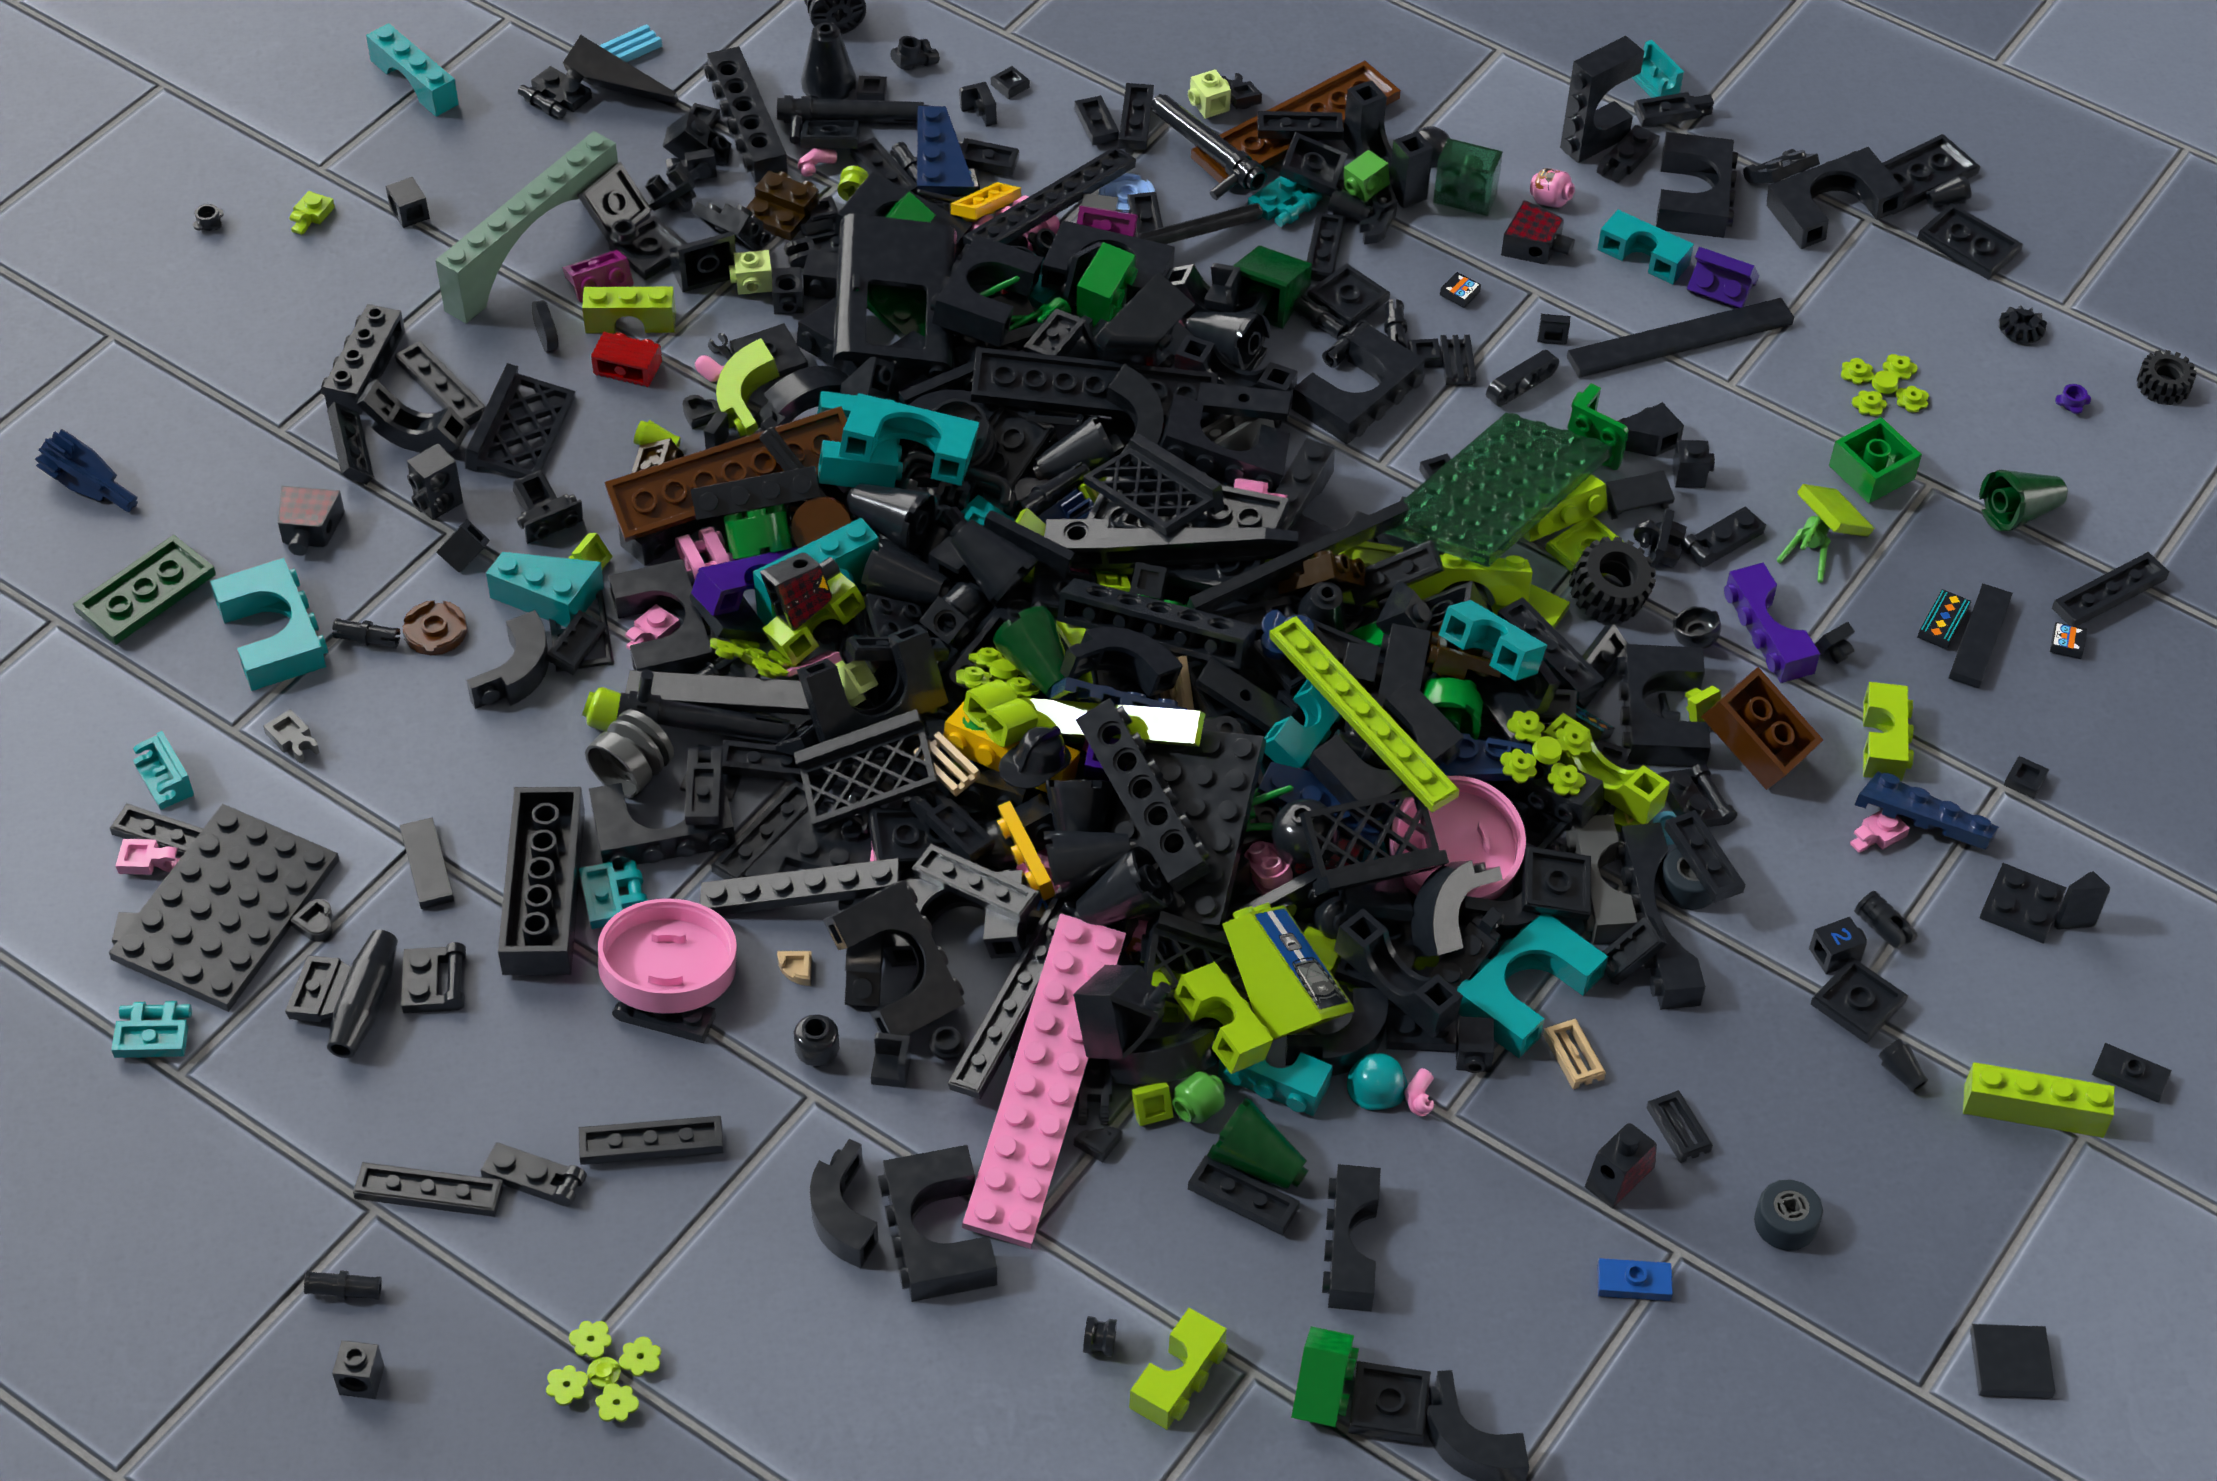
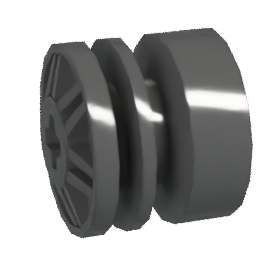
(630, 752)

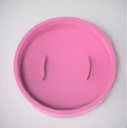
(1473, 827)
(667, 955)

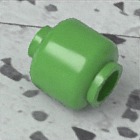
(1198, 1097)

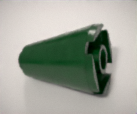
(2019, 497)
(1033, 647)
(1258, 1148)

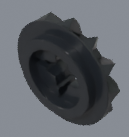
(2021, 332)

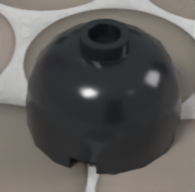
(1289, 835)

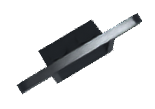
(1065, 336)
(1505, 696)

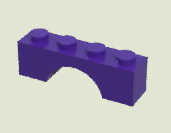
(723, 584)
(1786, 650)

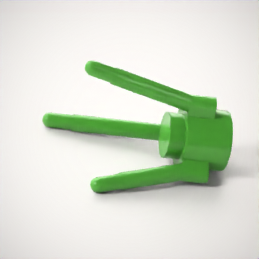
(1812, 535)

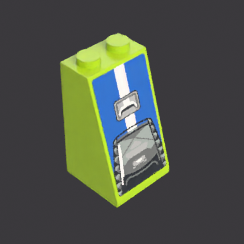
(1283, 972)

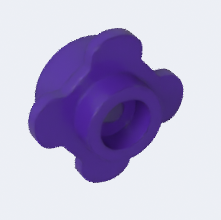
(2073, 398)

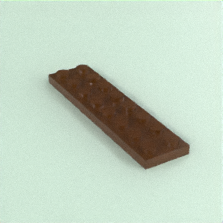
(1324, 97)
(662, 494)

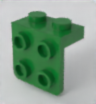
(1592, 424)

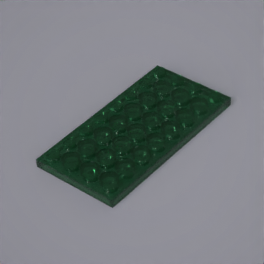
(1499, 488)

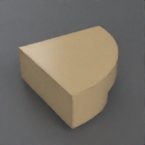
(796, 966)

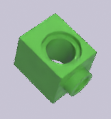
(1366, 175)

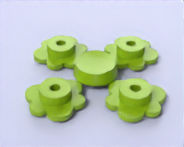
(1884, 382)
(753, 656)
(999, 668)
(1547, 751)
(603, 1371)

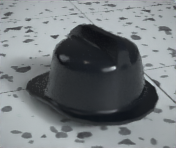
(1035, 758)

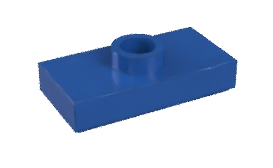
(1634, 1279)

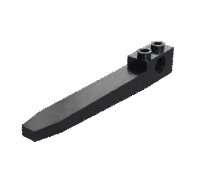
(1101, 546)

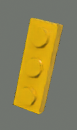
(985, 201)
(1024, 851)

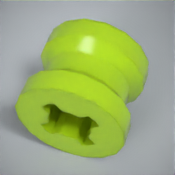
(850, 181)

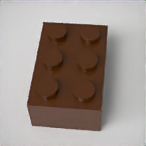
(1762, 728)

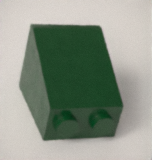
(1277, 275)

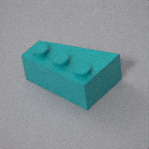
(545, 584)

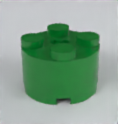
(758, 531)
(1457, 702)

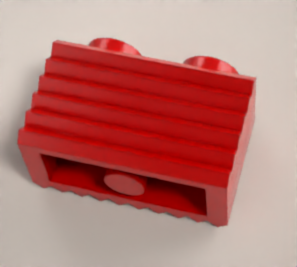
(626, 358)

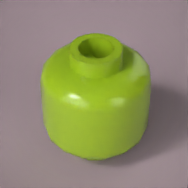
(601, 708)

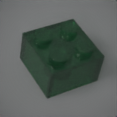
(1467, 176)

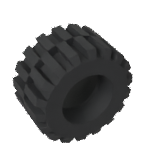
(1625, 564)

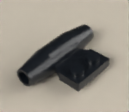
(345, 992)

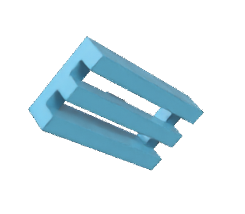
(633, 43)

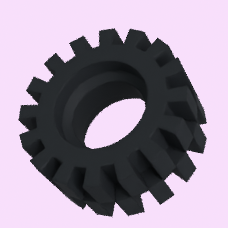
(2171, 366)

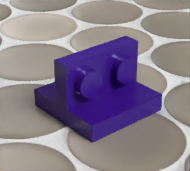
(1722, 278)

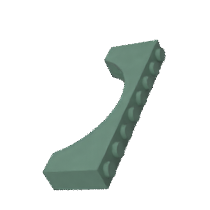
(473, 262)

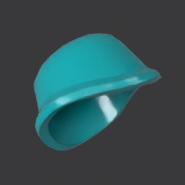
(1376, 1082)

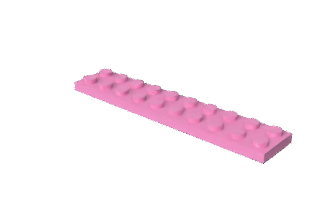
(1039, 1088)

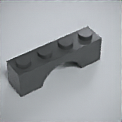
(1610, 910)

